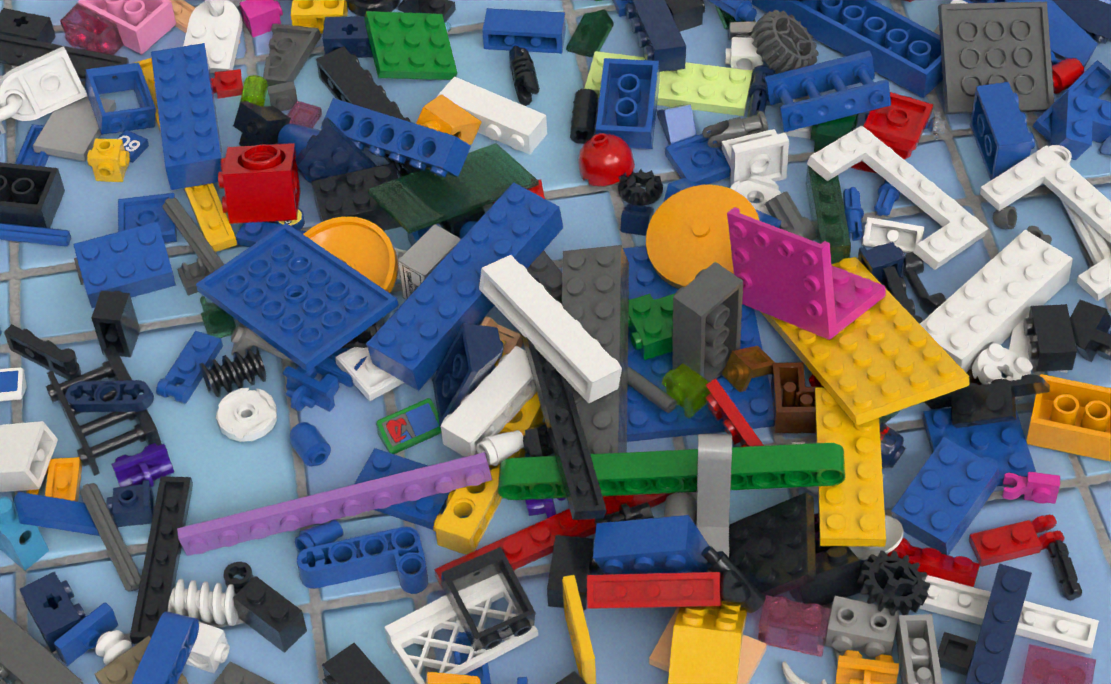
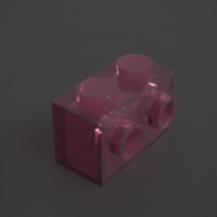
(91, 31)
(794, 625)

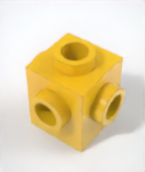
(108, 160)

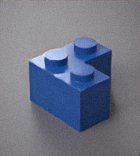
(1079, 121)

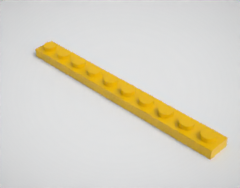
(202, 198)

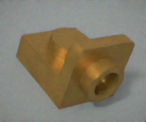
(747, 364)

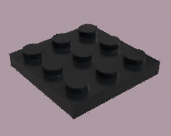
(776, 546)

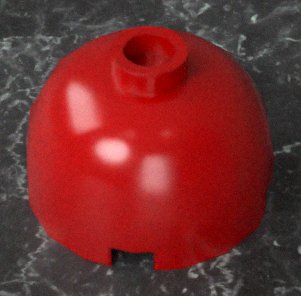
(605, 160)

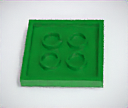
(410, 45)

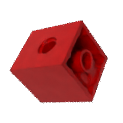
(260, 183)

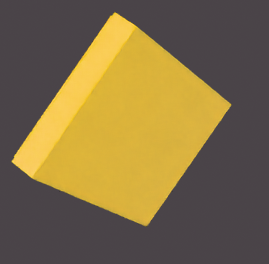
(578, 630)

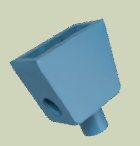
(10, 531)

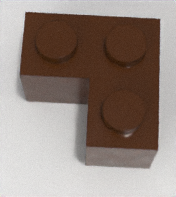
(792, 401)

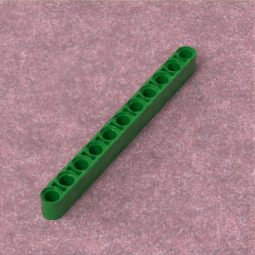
(677, 471)

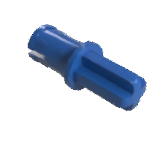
(887, 196)
(853, 212)

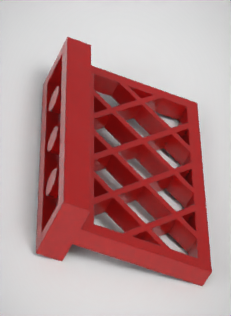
(654, 590)

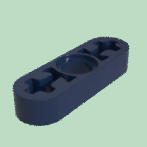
(120, 403)

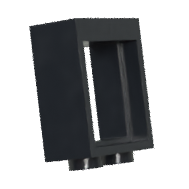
(475, 571)

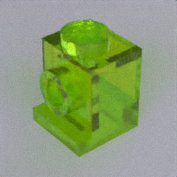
(686, 388)

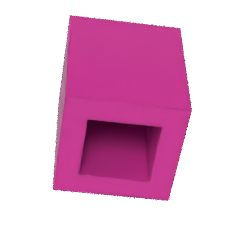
(260, 15)

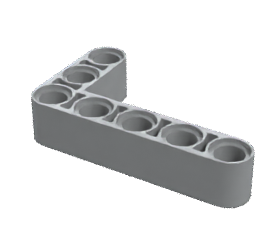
(714, 489)

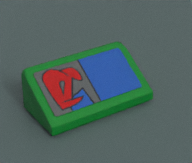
(409, 426)

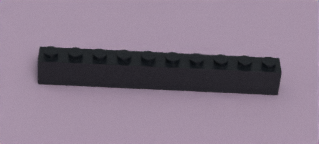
(354, 85)

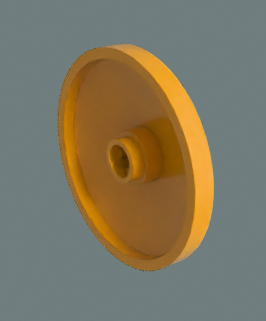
(693, 232)
(360, 246)

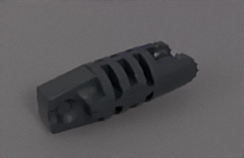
(523, 74)

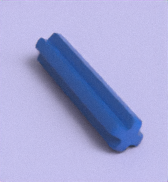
(34, 234)

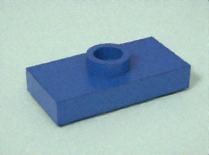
(85, 633)

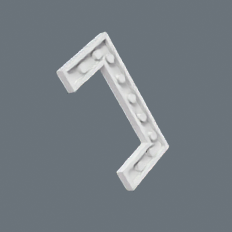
(1073, 189)
(958, 225)

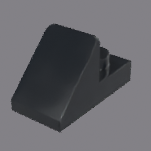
(442, 7)

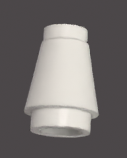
(500, 446)

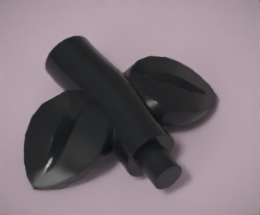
(733, 583)

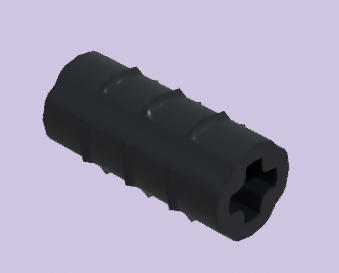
(583, 115)

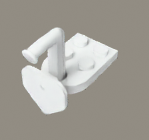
(218, 32)
(43, 87)

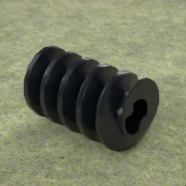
(233, 372)

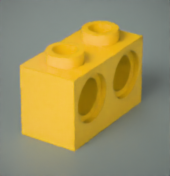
(313, 12)

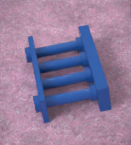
(824, 77)

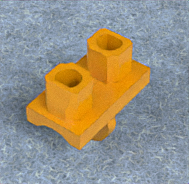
(856, 670)

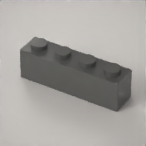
(26, 660)

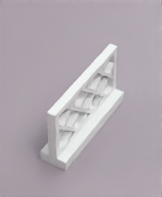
(439, 615)

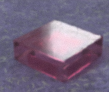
(304, 114)

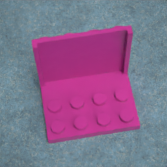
(795, 278)

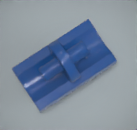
(308, 391)

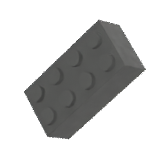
(707, 321)

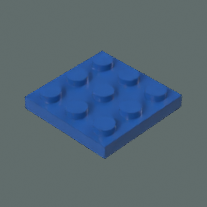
(997, 443)

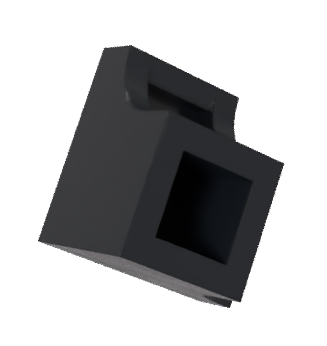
(259, 124)

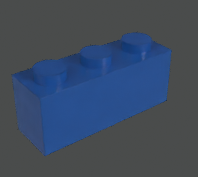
(524, 28)

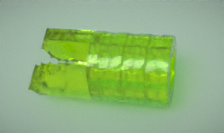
(254, 90)

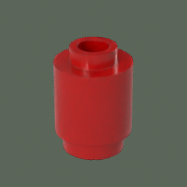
(1066, 73)

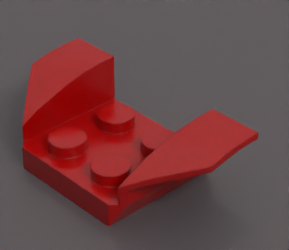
(898, 125)

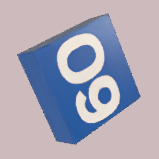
(134, 144)

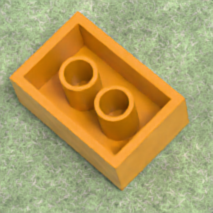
(1072, 418)

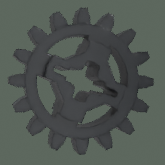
(893, 583)

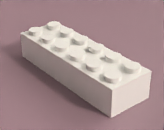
(998, 298)

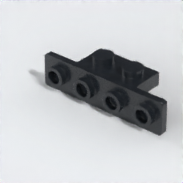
(988, 402)

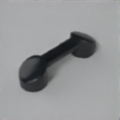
(912, 266)

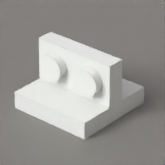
(757, 155)

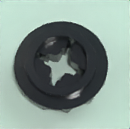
(637, 195)

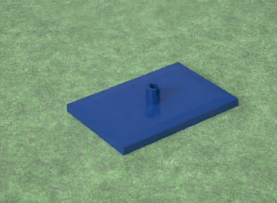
(297, 296)

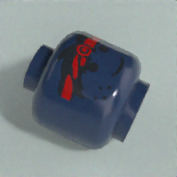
(891, 446)

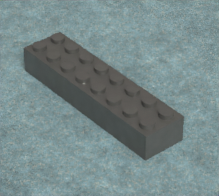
(598, 297)

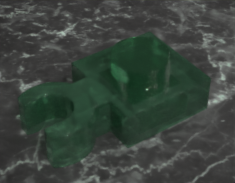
(216, 320)

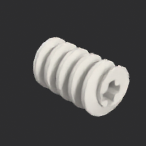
(204, 603)

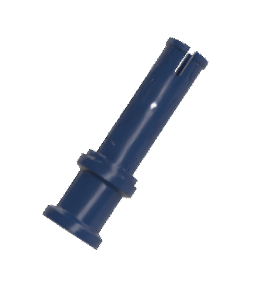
(754, 89)

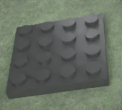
(996, 46)

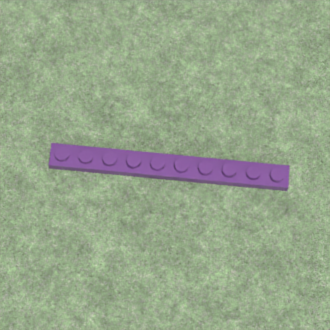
(334, 504)

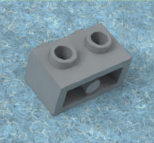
(861, 627)

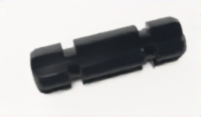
(1064, 570)

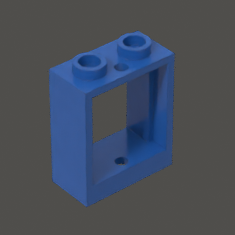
(127, 78)

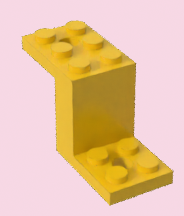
(707, 644)

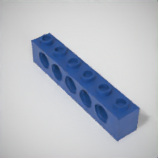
(399, 139)

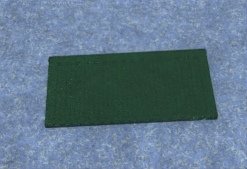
(429, 199)

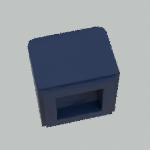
(636, 219)

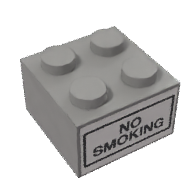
(424, 257)

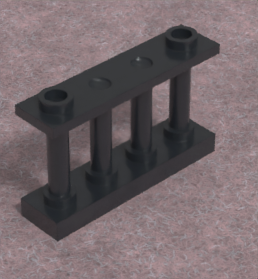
(143, 431)

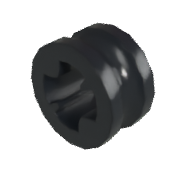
(240, 568)

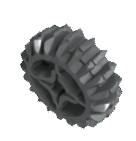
(783, 42)

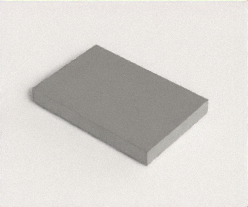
(71, 130)

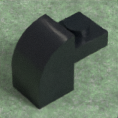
(1090, 330)

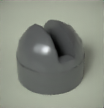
(1005, 218)

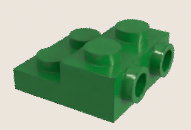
(651, 325)

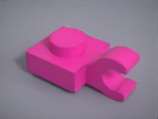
(1035, 487)

